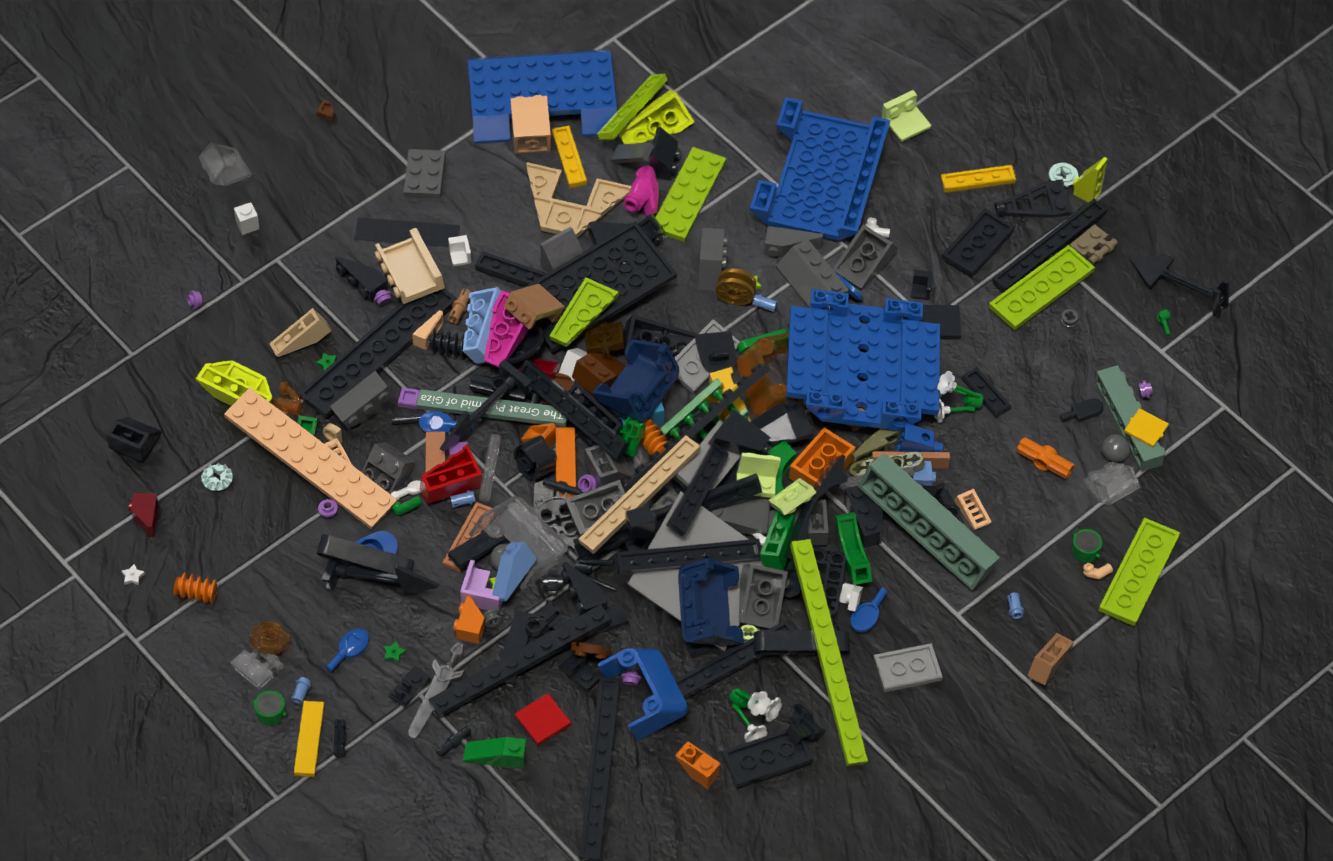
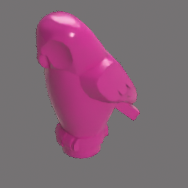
(643, 192)

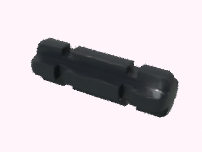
(339, 737)

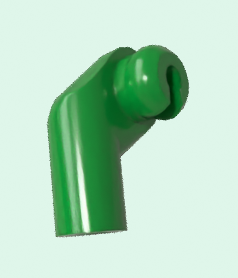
(406, 506)

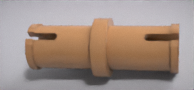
(459, 306)

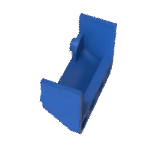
(666, 703)

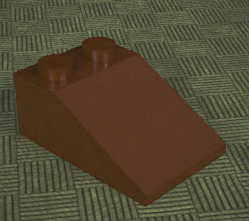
(594, 370)

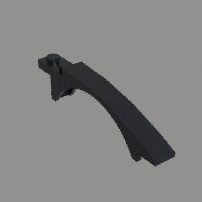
(829, 478)

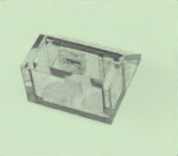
(1112, 482)

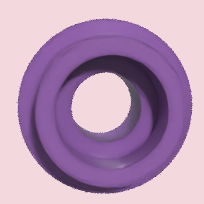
(383, 297)
(194, 299)
(1145, 389)
(582, 483)
(328, 513)
(631, 678)

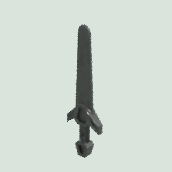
(443, 677)

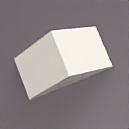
(570, 360)

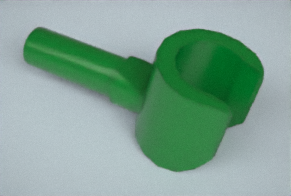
(1162, 317)

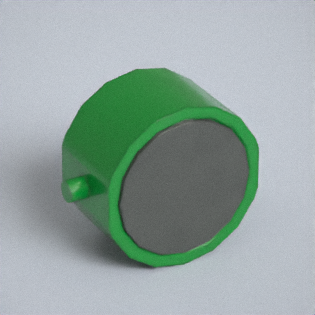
(1086, 545)
(270, 707)

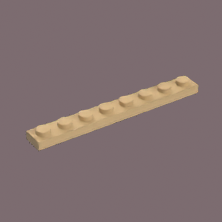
(639, 493)

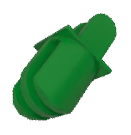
(632, 434)

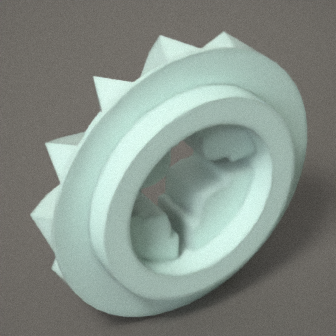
(1067, 170)
(212, 482)

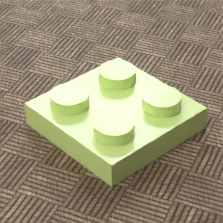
(792, 496)

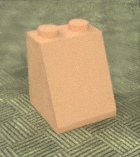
(530, 124)

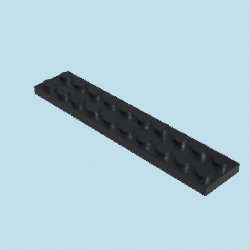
(373, 350)

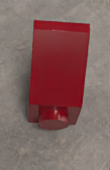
(144, 511)

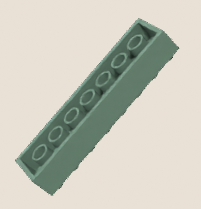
(928, 521)

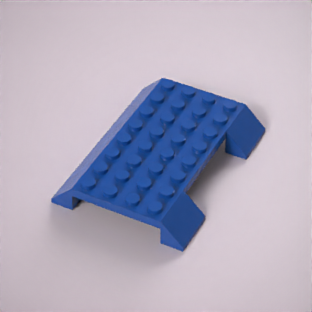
(571, 81)
(823, 175)

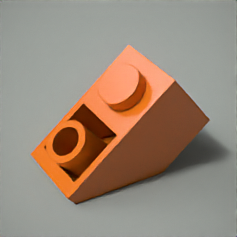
(470, 623)
(698, 765)

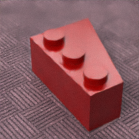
(451, 477)

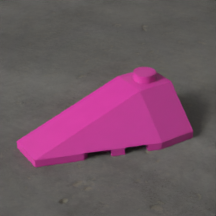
(504, 334)

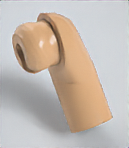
(1091, 572)

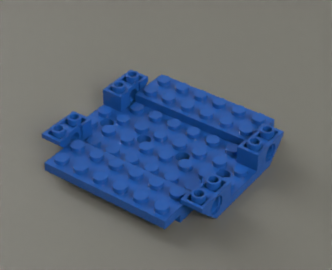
(898, 363)

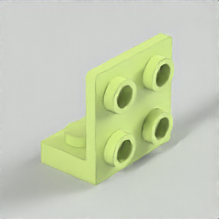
(905, 116)
(764, 466)

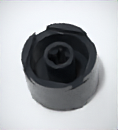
(535, 458)

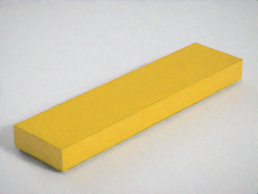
(569, 156)
(978, 178)
(309, 739)

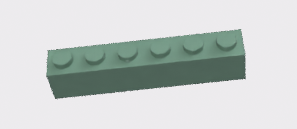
(1123, 406)

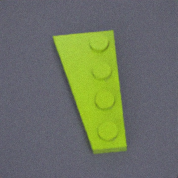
(583, 309)

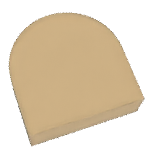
(332, 432)

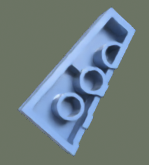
(479, 323)

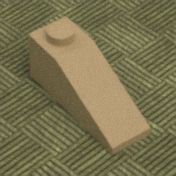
(302, 333)

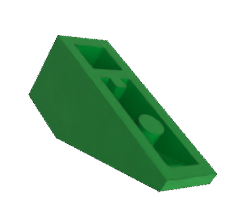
(777, 541)
(496, 752)

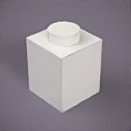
(246, 218)

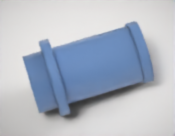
(764, 303)
(463, 499)
(1016, 610)
(301, 689)

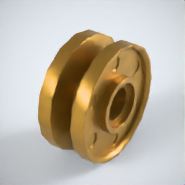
(735, 286)

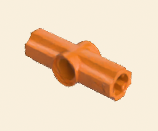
(1045, 457)

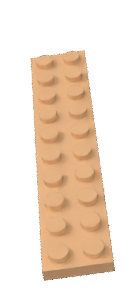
(310, 458)

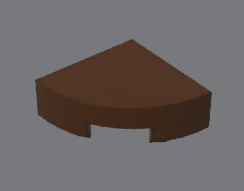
(325, 111)

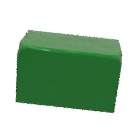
(309, 424)

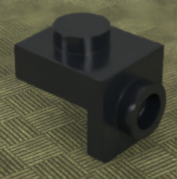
(652, 228)

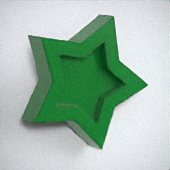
(326, 361)
(393, 652)

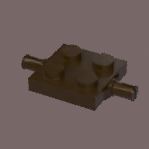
(605, 338)

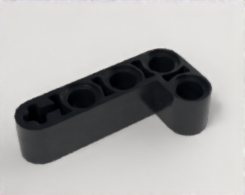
(832, 571)

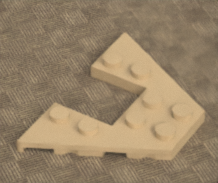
(559, 215)

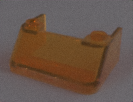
(763, 394)

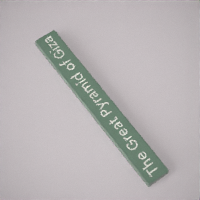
(500, 410)

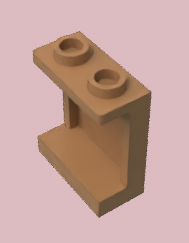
(533, 304)

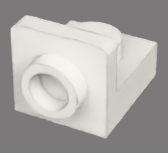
(851, 595)

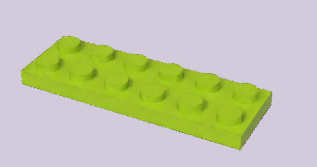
(689, 193)
(1041, 287)
(1139, 571)

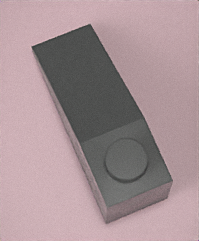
(781, 240)

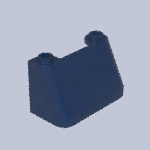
(642, 382)
(705, 603)

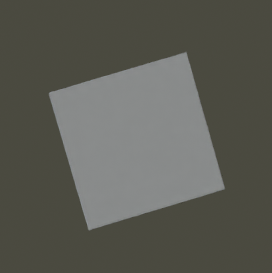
(663, 585)

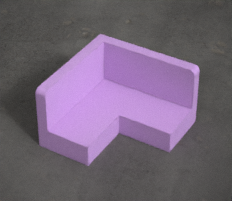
(476, 586)

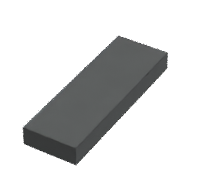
(632, 152)

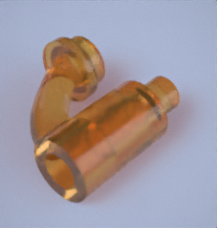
(285, 405)

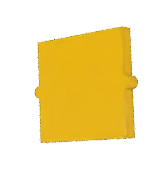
(1146, 427)

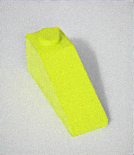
(1090, 183)

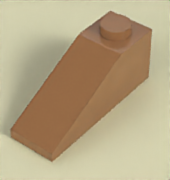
(1049, 659)

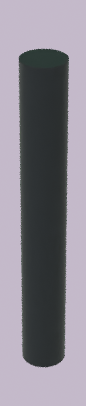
(407, 419)

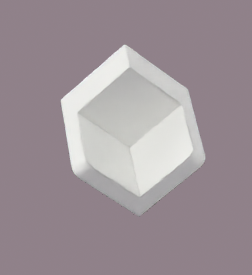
(459, 250)

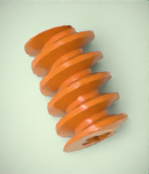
(654, 439)
(195, 589)

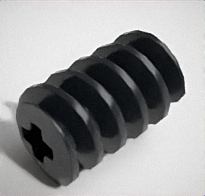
(447, 343)

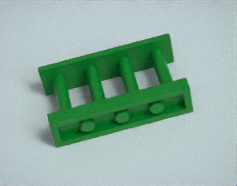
(700, 403)

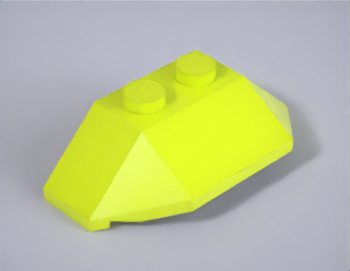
(230, 380)

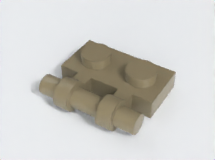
(1092, 239)

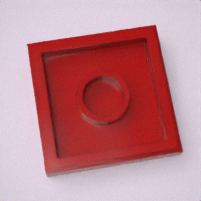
(542, 719)

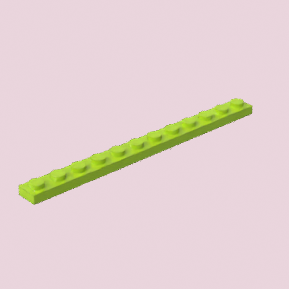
(828, 653)

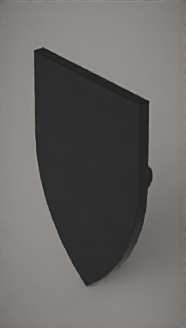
(716, 350)

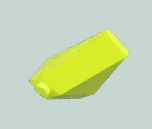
(664, 112)

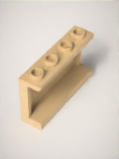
(410, 268)

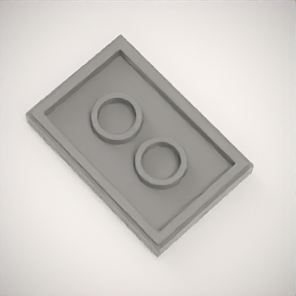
(907, 667)

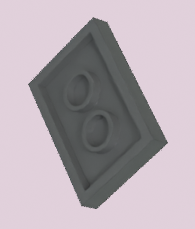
(424, 173)

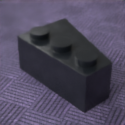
(868, 516)

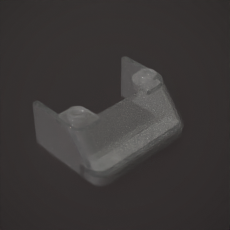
(522, 524)

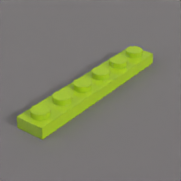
(632, 107)

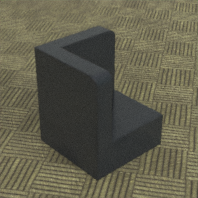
(921, 284)

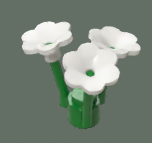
(947, 384)
(759, 704)

